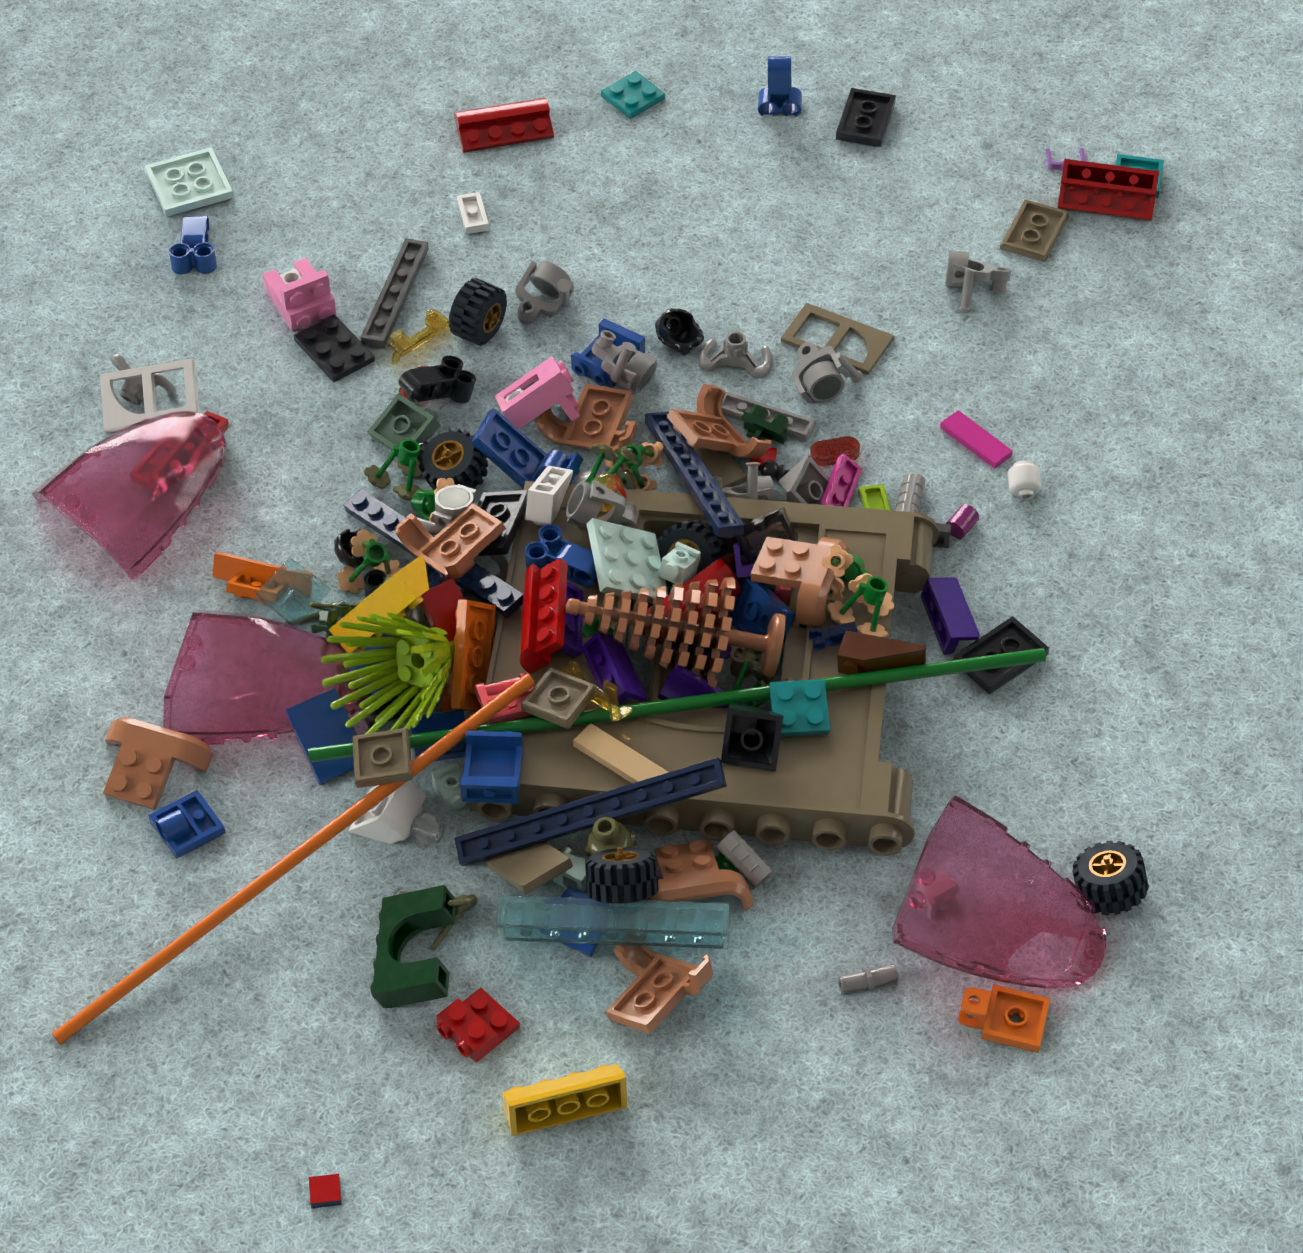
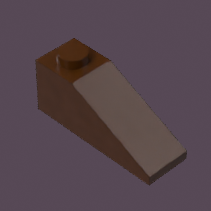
(873, 653)

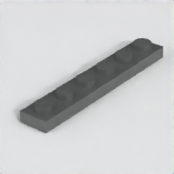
(394, 293)

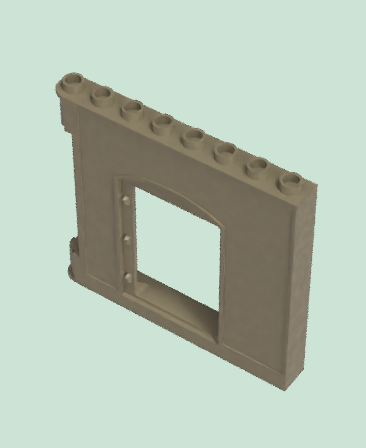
(823, 785)

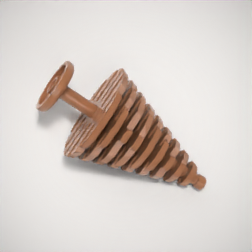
(685, 627)

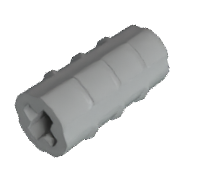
(911, 493)
(745, 859)

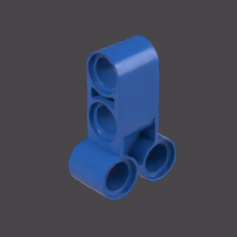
(779, 94)
(194, 247)
(552, 547)

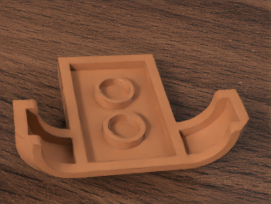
(600, 420)
(711, 429)
(454, 546)
(800, 567)
(148, 759)
(692, 873)
(657, 989)

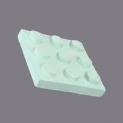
(189, 182)
(625, 558)

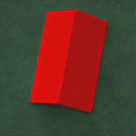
(441, 605)

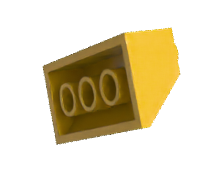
(393, 596)
(565, 1099)

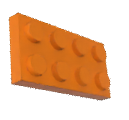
(472, 652)

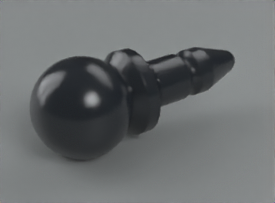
(772, 469)

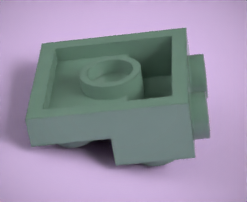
(403, 421)

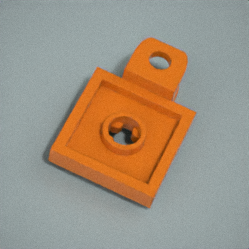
(993, 1014)

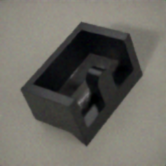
(770, 525)

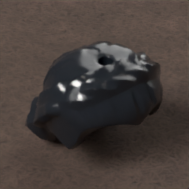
(679, 330)

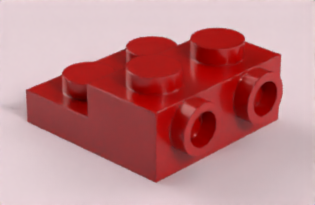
(476, 1024)

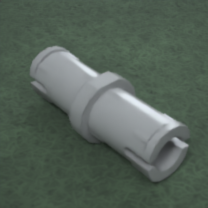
(868, 978)

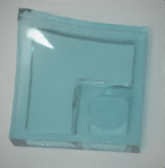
(291, 592)

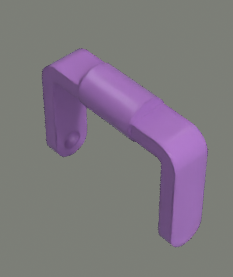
(1059, 165)

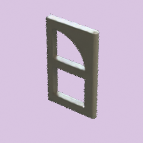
(875, 339)

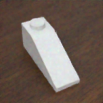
(547, 495)

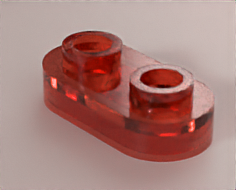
(833, 449)

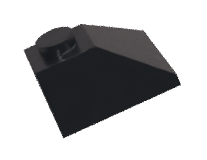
(752, 737)

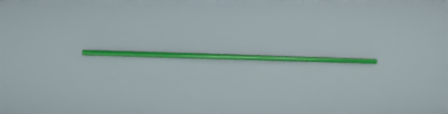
(721, 698)

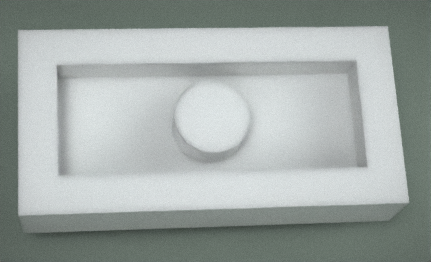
(472, 213)

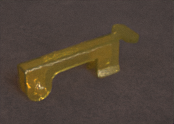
(403, 344)
(606, 699)

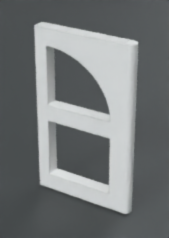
(118, 417)

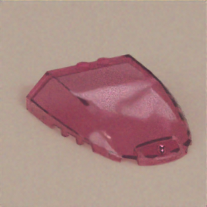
(139, 485)
(242, 675)
(996, 907)

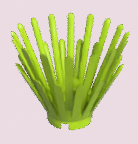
(416, 661)

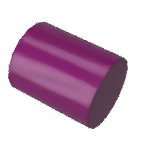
(963, 521)

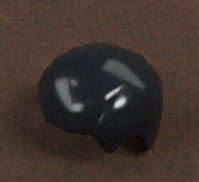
(343, 549)

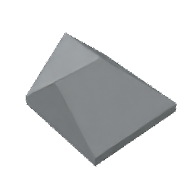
(805, 482)

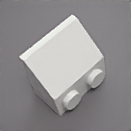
(391, 817)

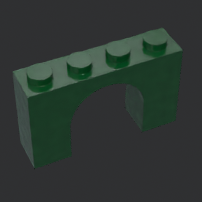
(400, 920)

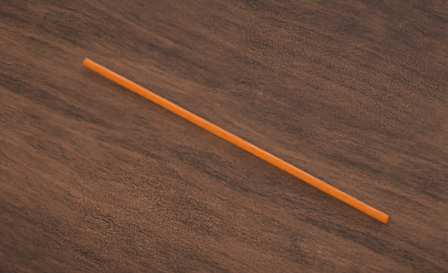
(287, 863)

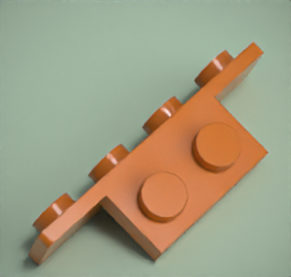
(243, 575)

